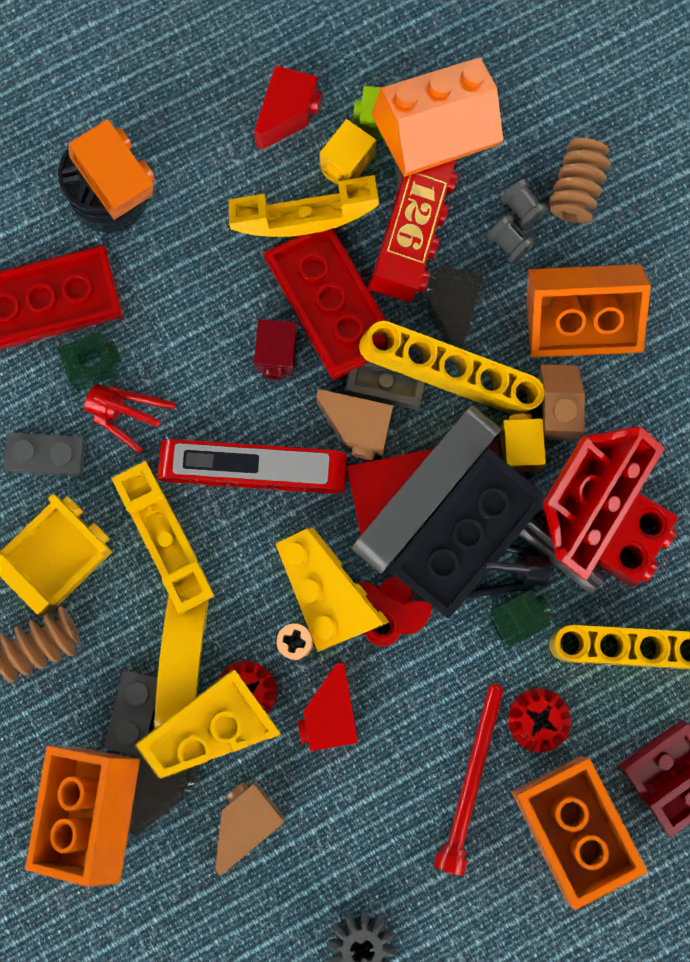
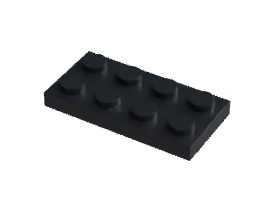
(467, 531)

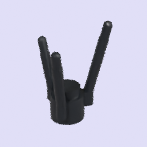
(529, 569)

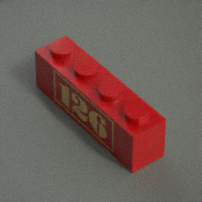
(411, 232)

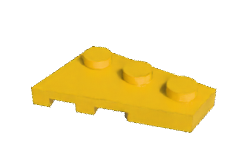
(327, 596)
(209, 726)

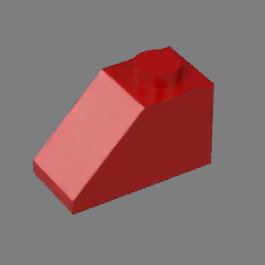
(287, 106)
(329, 714)

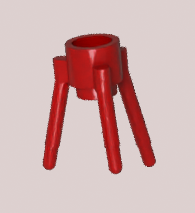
(109, 403)

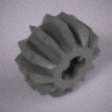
(359, 933)

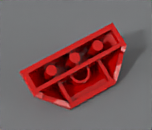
(597, 493)

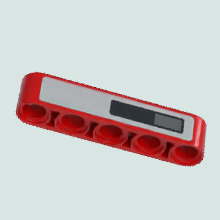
(252, 466)

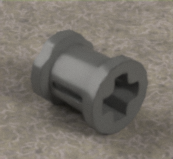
(524, 203)
(511, 239)

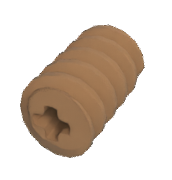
(579, 179)
(37, 645)

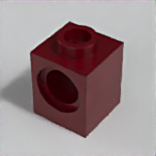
(275, 349)

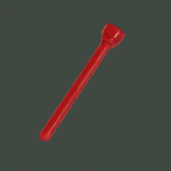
(452, 855)

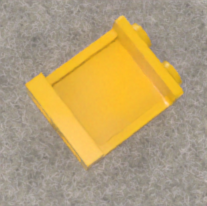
(53, 555)

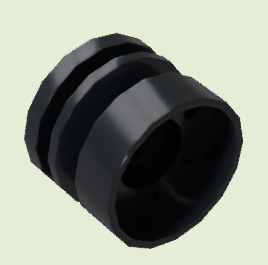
(87, 204)

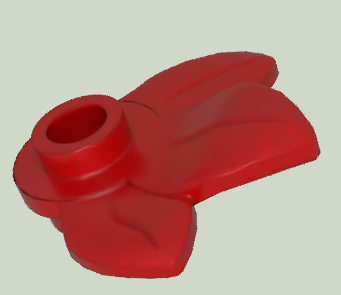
(396, 604)

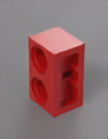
(633, 538)

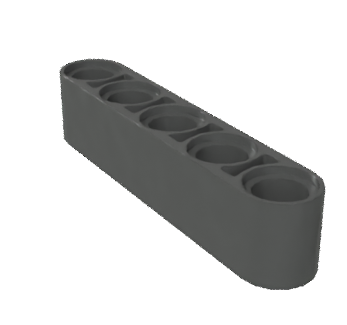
(426, 489)

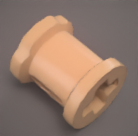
(289, 630)

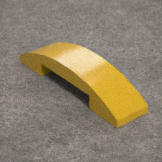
(304, 216)
(163, 537)
(179, 659)

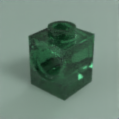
(74, 356)
(520, 618)

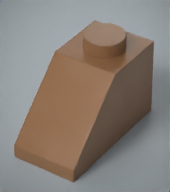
(562, 403)
(357, 422)
(245, 824)

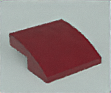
(663, 777)

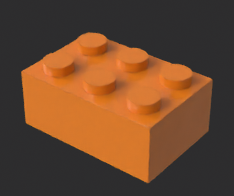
(82, 815)
(579, 832)

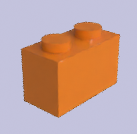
(111, 168)

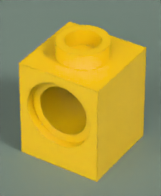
(347, 153)
(523, 443)

